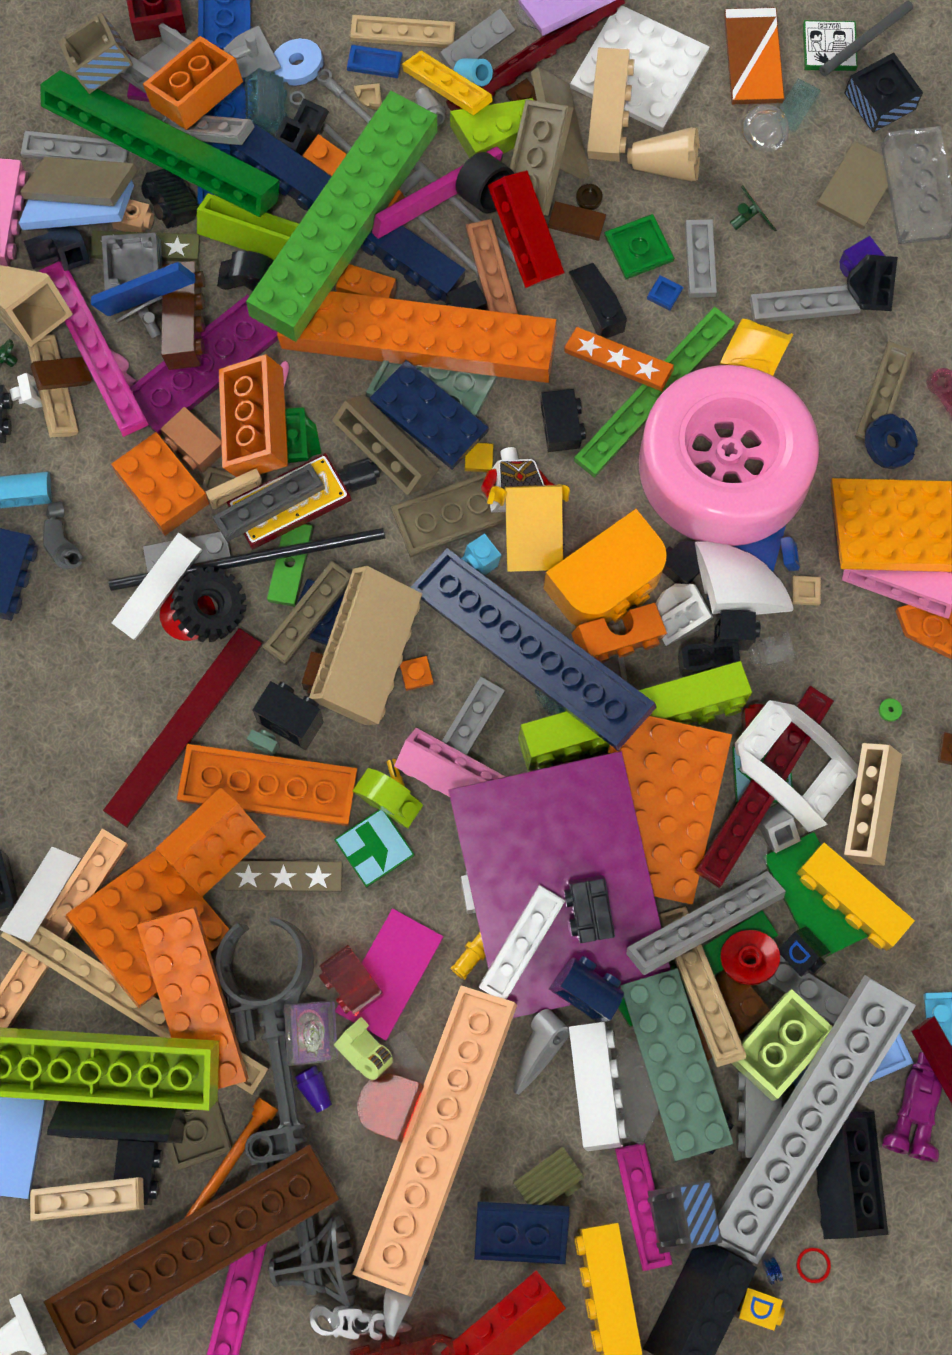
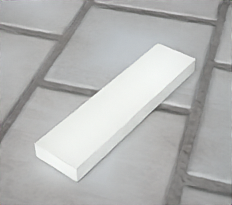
(157, 586)
(522, 943)

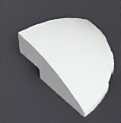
(739, 581)

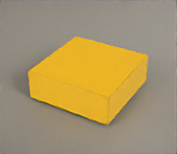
(479, 458)

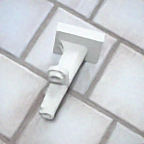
(20, 1332)

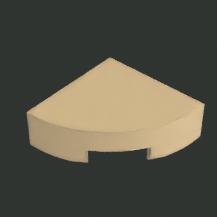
(369, 95)

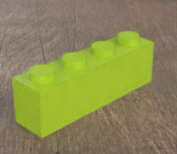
(242, 229)

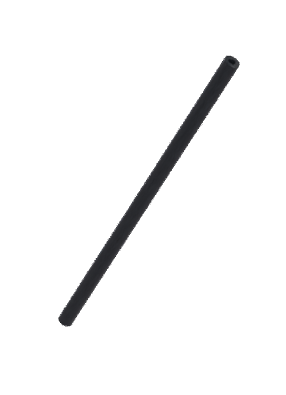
(266, 555)

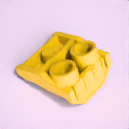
(756, 347)

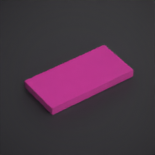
(396, 965)

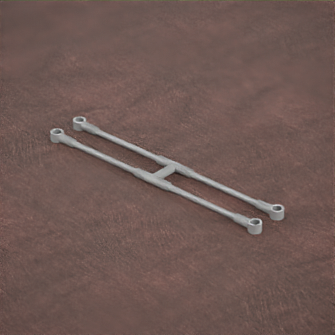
(421, 170)

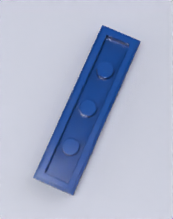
(143, 289)

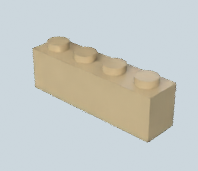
(609, 103)
(873, 804)

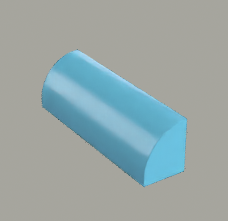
(25, 489)

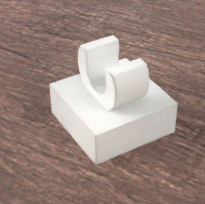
(26, 391)

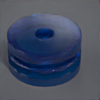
(772, 1270)

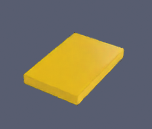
(533, 527)

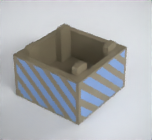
(95, 53)

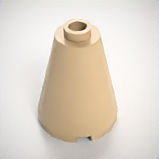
(668, 155)

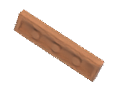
(490, 267)

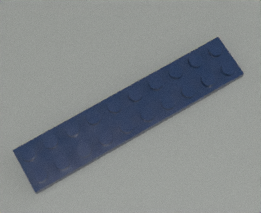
(534, 649)

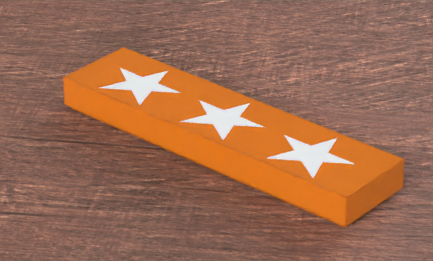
(619, 358)

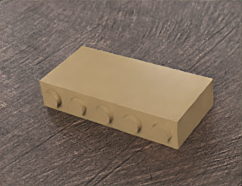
(366, 646)

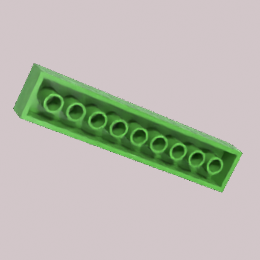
(342, 216)

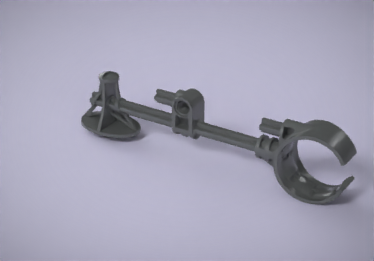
(288, 1136)

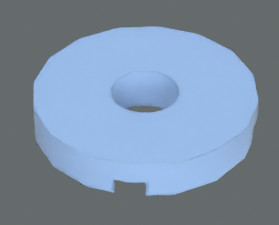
(299, 50)

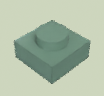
(263, 741)

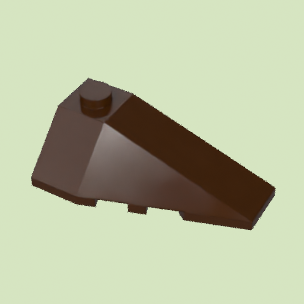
(742, 1003)

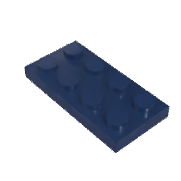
(429, 414)

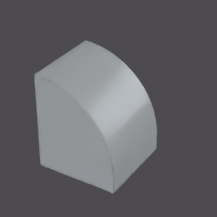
(779, 828)

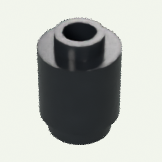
(359, 474)

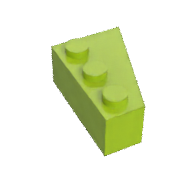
(489, 128)

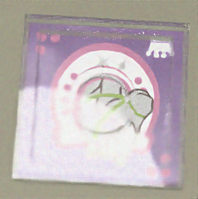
(310, 1032)

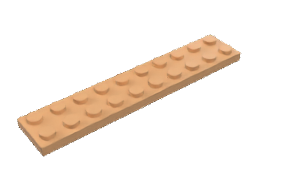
(435, 1141)

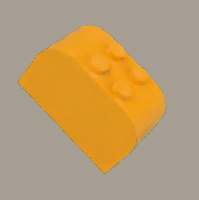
(608, 572)

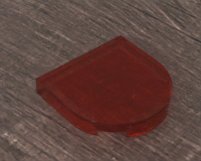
(388, 1105)

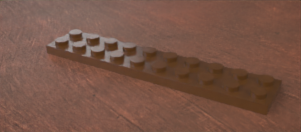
(191, 1250)

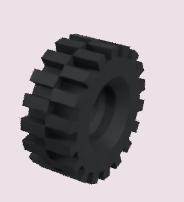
(222, 591)

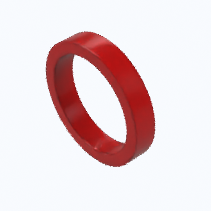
(799, 1269)

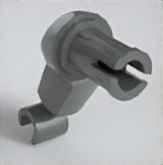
(54, 540)

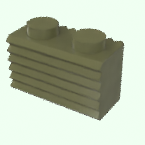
(550, 1179)

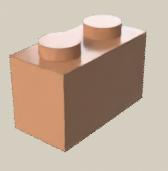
(192, 440)

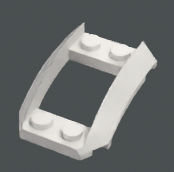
(827, 787)

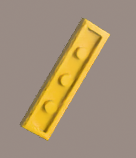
(447, 82)

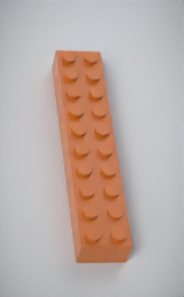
(430, 336)

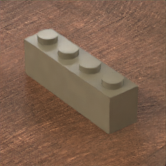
(385, 444)

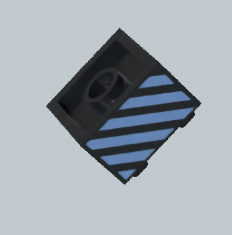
(883, 92)

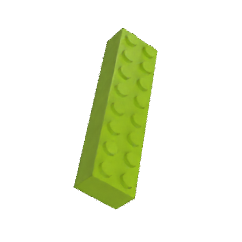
(680, 700)
(109, 1068)

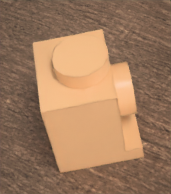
(139, 221)

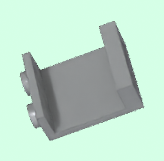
(155, 59)

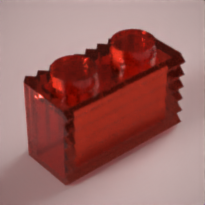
(350, 980)

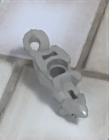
(352, 1322)

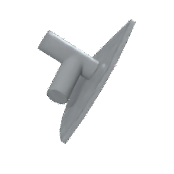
(252, 52)
(146, 317)

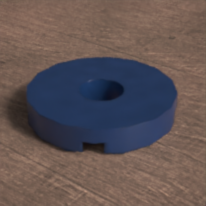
(877, 443)

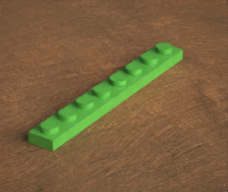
(635, 410)

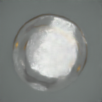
(765, 127)

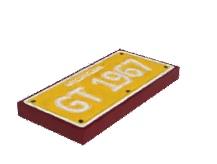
(330, 498)

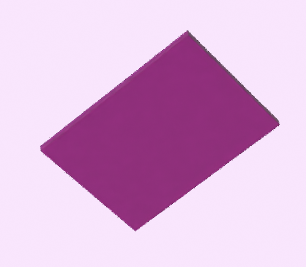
(546, 832)

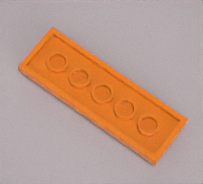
(269, 784)
(191, 987)

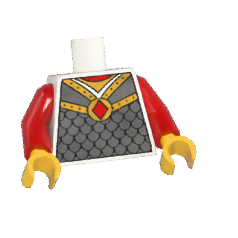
(512, 473)

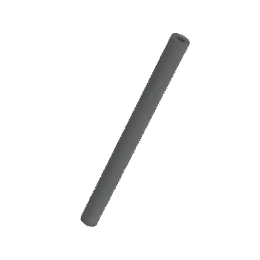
(867, 37)

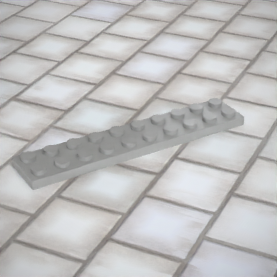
(811, 1118)

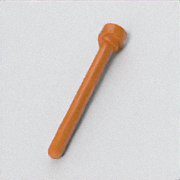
(261, 1114)

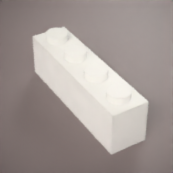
(596, 1086)

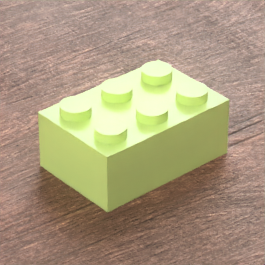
(782, 1045)

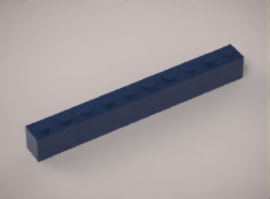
(398, 249)

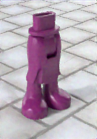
(919, 1108)

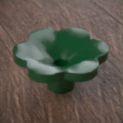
(5, 355)

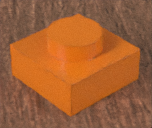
(416, 673)

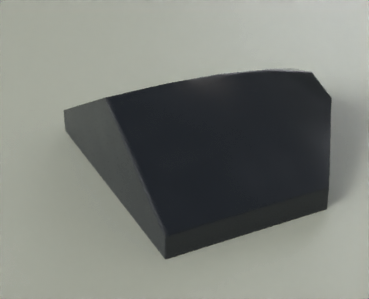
(873, 282)

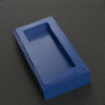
(374, 61)

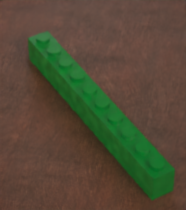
(160, 144)

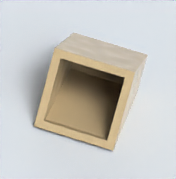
(30, 303)

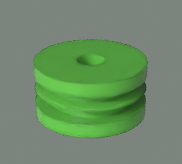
(891, 704)

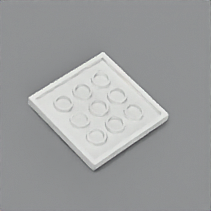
(662, 64)

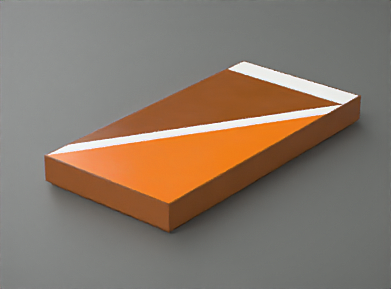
(754, 56)

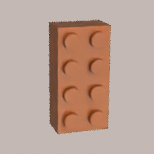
(253, 416)

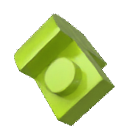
(388, 796)

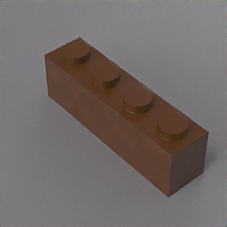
(184, 323)

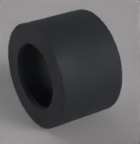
(476, 176)

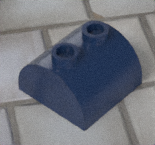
(587, 990)

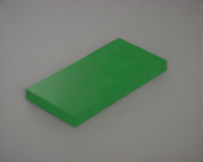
(807, 905)

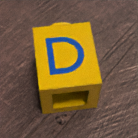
(761, 1309)

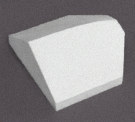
(682, 611)

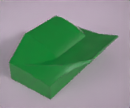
(301, 436)

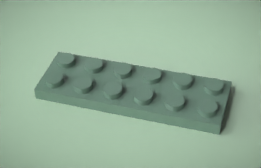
(676, 1065)

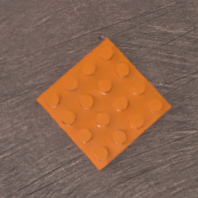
(140, 894)

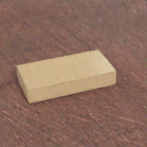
(221, 494)

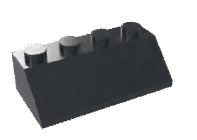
(117, 1122)
(852, 1182)
(701, 1303)

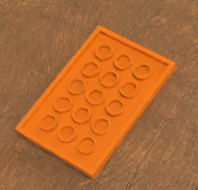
(674, 791)

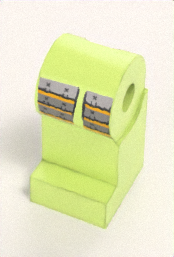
(363, 1050)

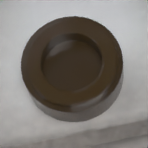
(589, 196)

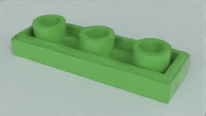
(286, 580)

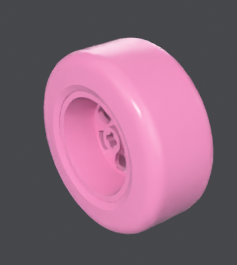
(750, 406)

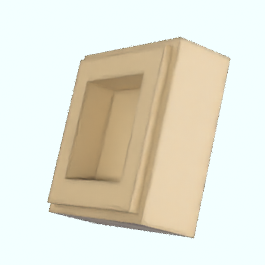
(806, 590)

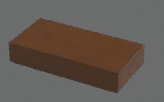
(577, 221)
(60, 373)

